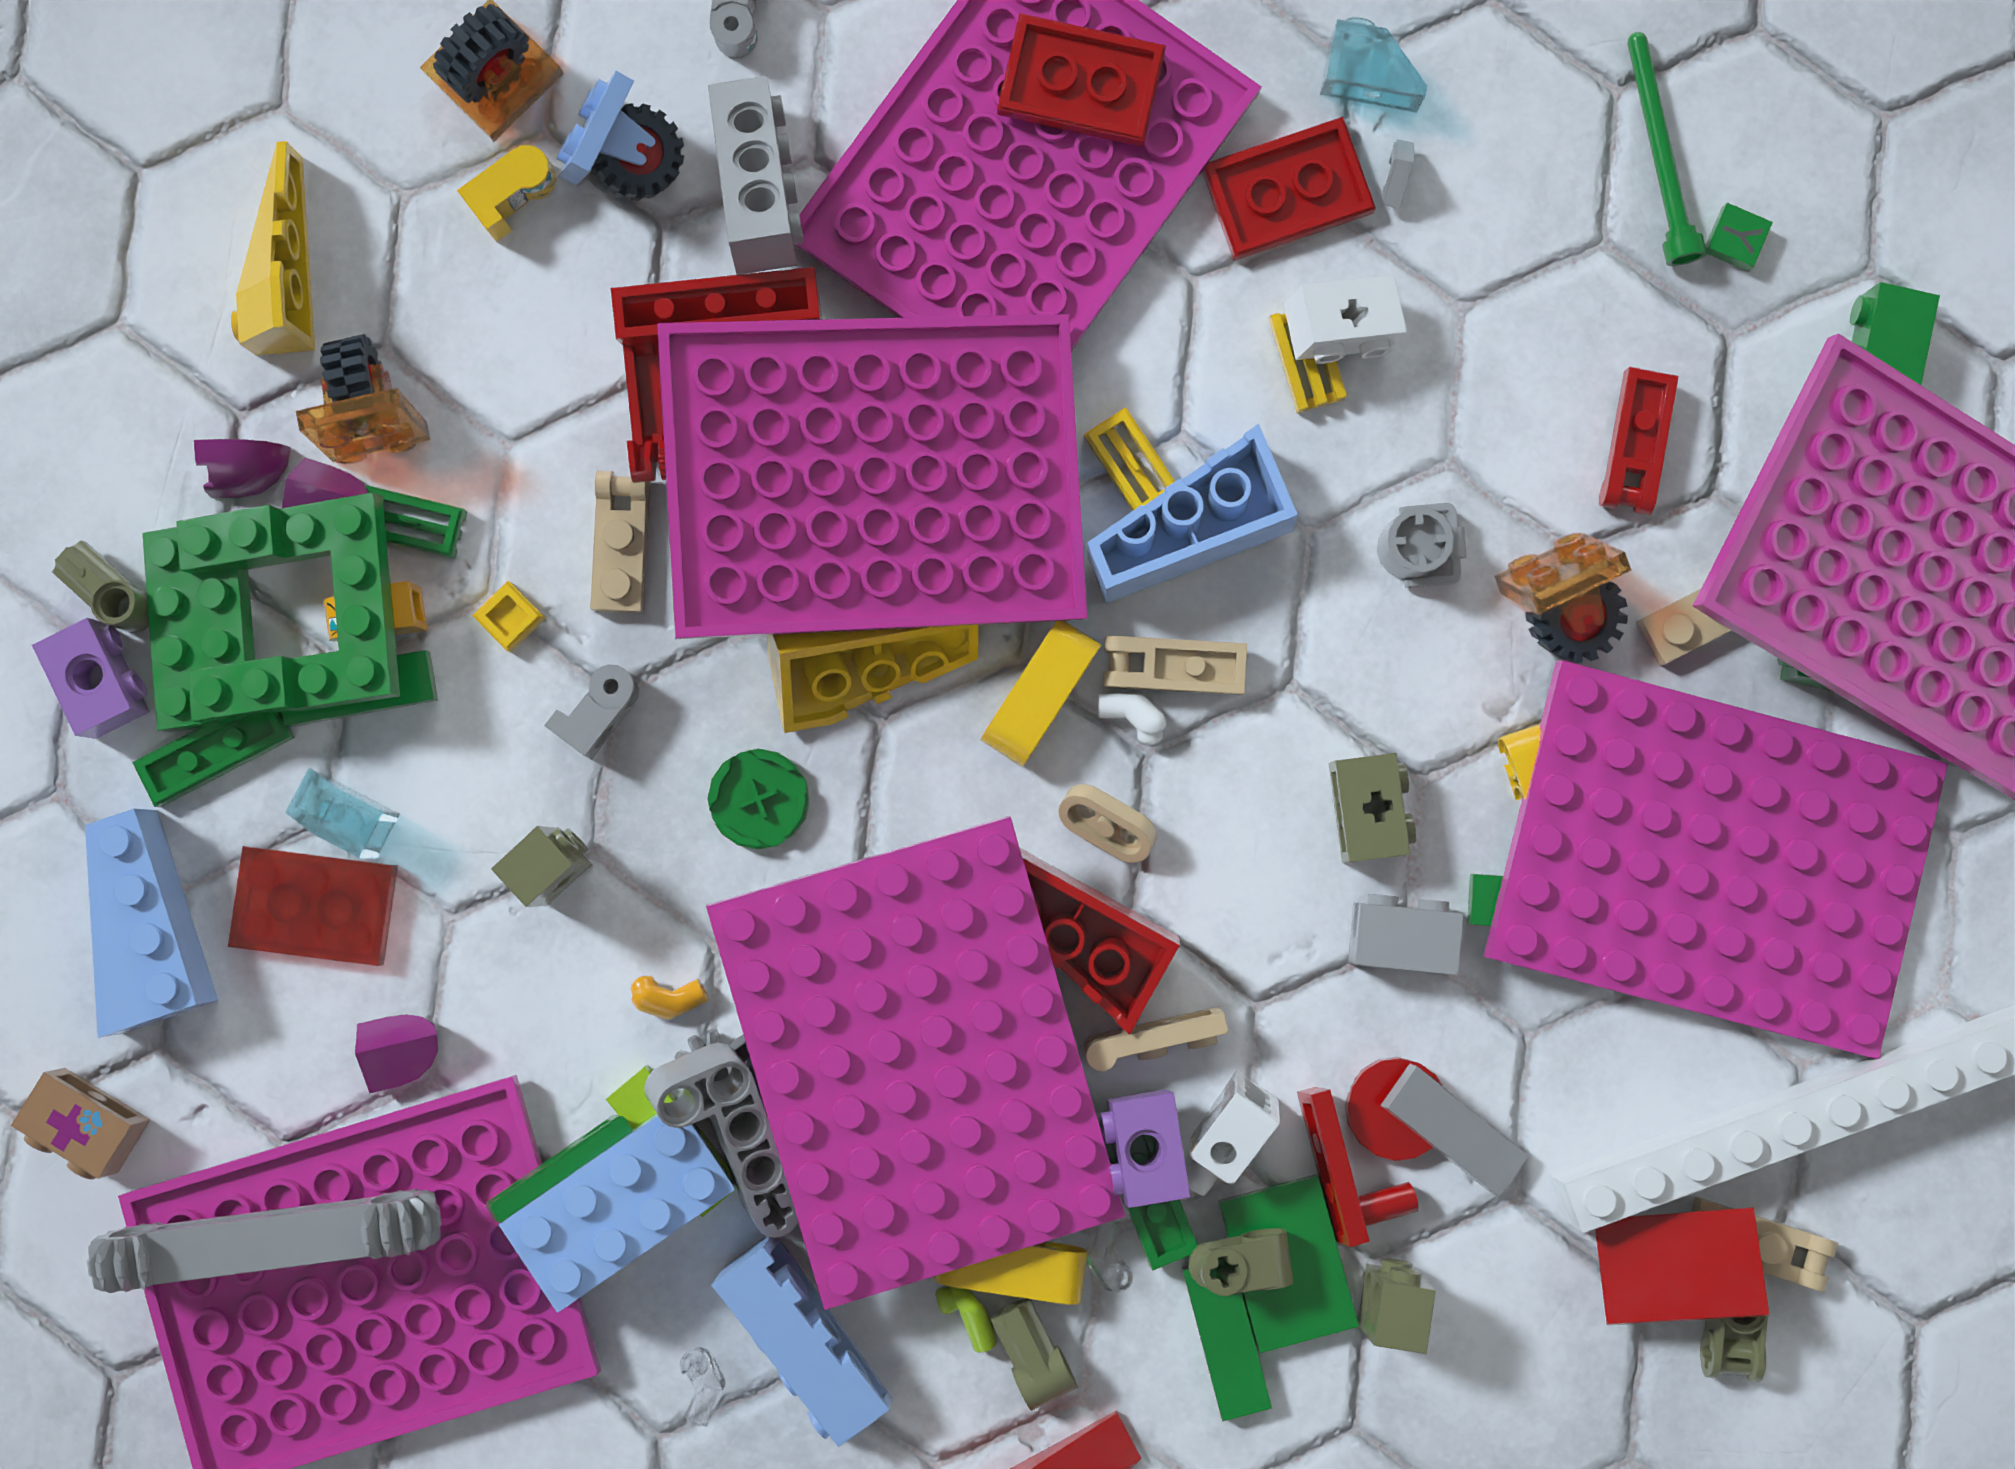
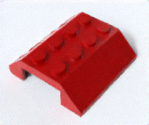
(731, 298)

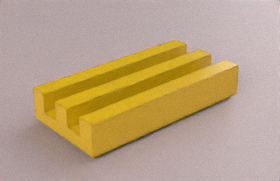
(1338, 393)
(1111, 467)

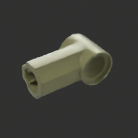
(102, 587)
(1038, 1365)

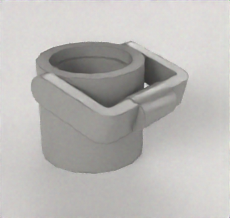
(1422, 542)

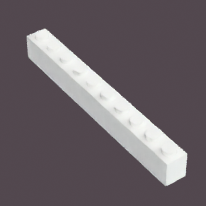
(1788, 1122)

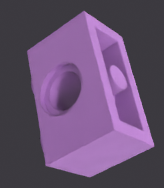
(68, 661)
(1164, 1174)

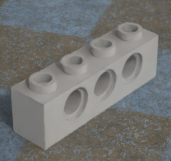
(752, 175)

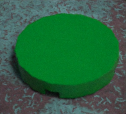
(758, 799)

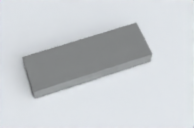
(1454, 1130)

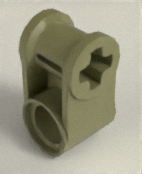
(1252, 1262)
(1734, 1347)

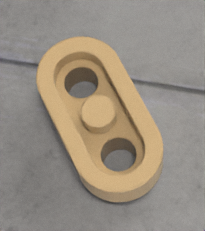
(1107, 823)

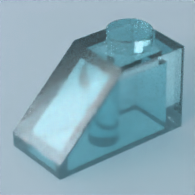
(1370, 67)
(341, 815)

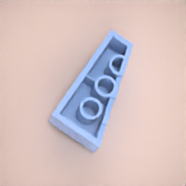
(1197, 520)
(141, 926)
(802, 1340)

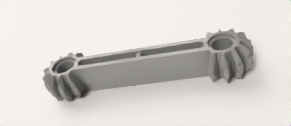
(264, 1240)

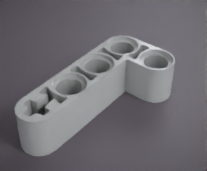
(739, 1142)

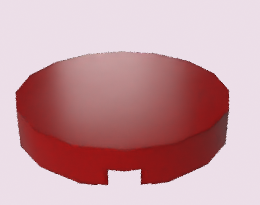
(1373, 1124)

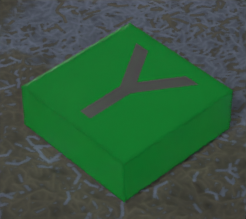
(1738, 237)

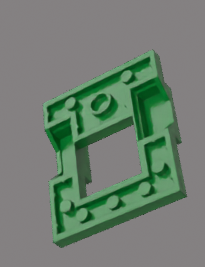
(204, 615)

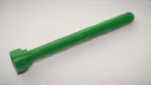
(1682, 241)

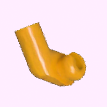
(664, 1003)

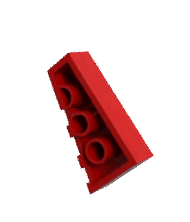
(1100, 942)

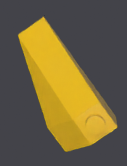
(832, 672)

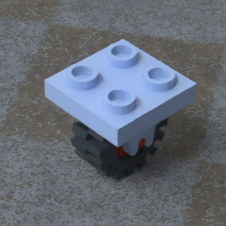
(628, 144)

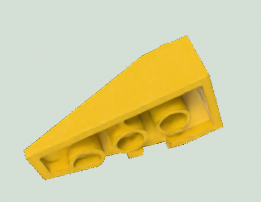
(275, 281)

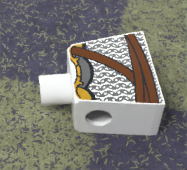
(1240, 1116)

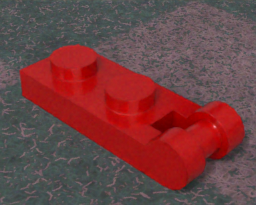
(1639, 439)

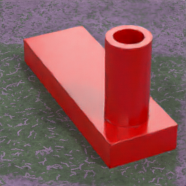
(1346, 1210)

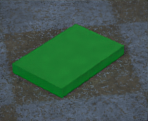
(1320, 1294)

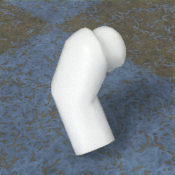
(1138, 710)

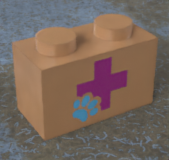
(79, 1124)

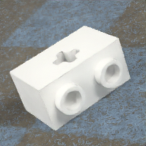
(1345, 318)

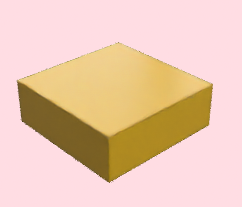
(509, 616)

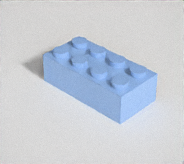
(616, 1208)

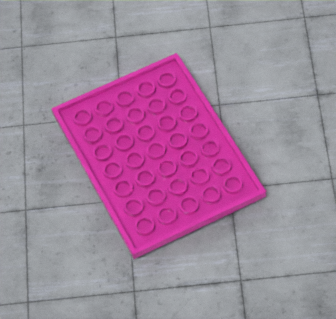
(1004, 215)
(871, 474)
(1884, 559)
(1716, 859)
(915, 1061)
(362, 1347)

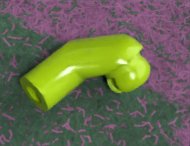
(972, 1313)

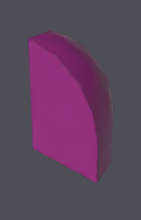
(240, 465)
(319, 482)
(395, 1050)

